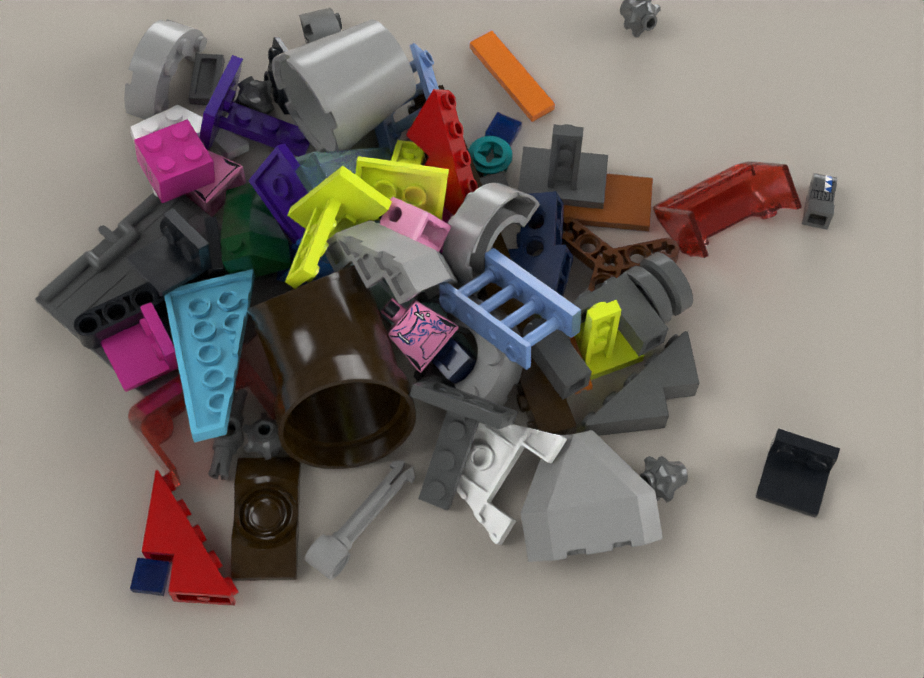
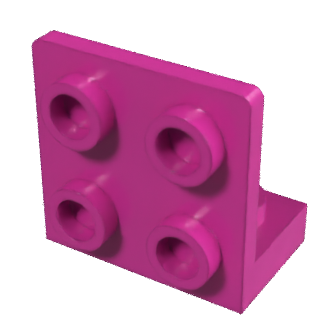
(141, 351)

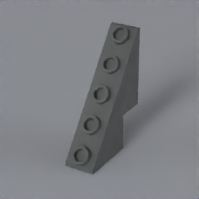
(643, 399)

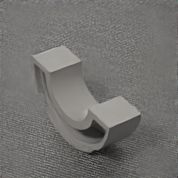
(156, 63)
(479, 224)
(493, 371)

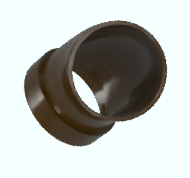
(334, 373)

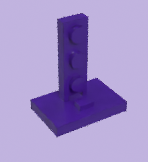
(244, 120)
(280, 188)

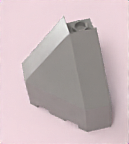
(388, 255)
(587, 503)

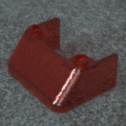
(725, 200)
(153, 415)

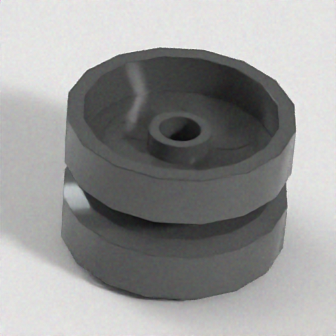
(662, 285)

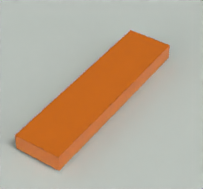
(512, 76)

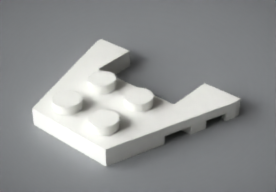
(225, 143)
(489, 464)

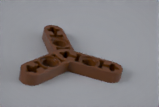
(619, 256)

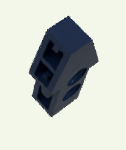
(555, 260)

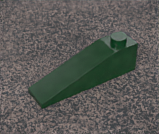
(252, 235)

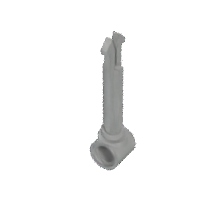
(331, 553)

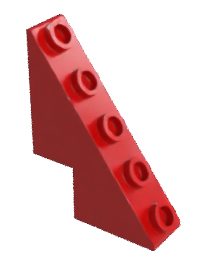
(441, 138)
(174, 540)

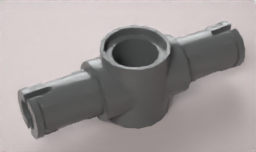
(226, 447)

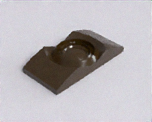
(266, 519)

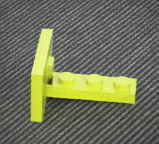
(406, 178)
(329, 208)
(602, 343)

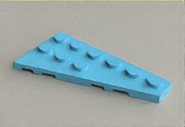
(208, 339)

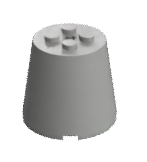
(344, 84)

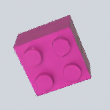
(174, 160)

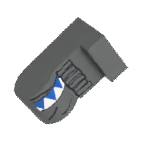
(820, 201)

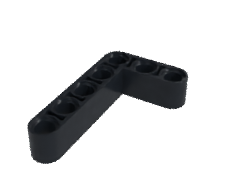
(125, 304)

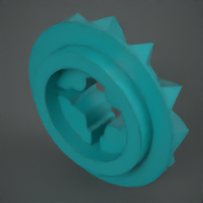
(482, 147)

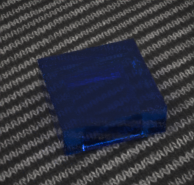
(504, 128)
(150, 576)

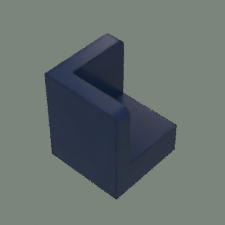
(455, 361)

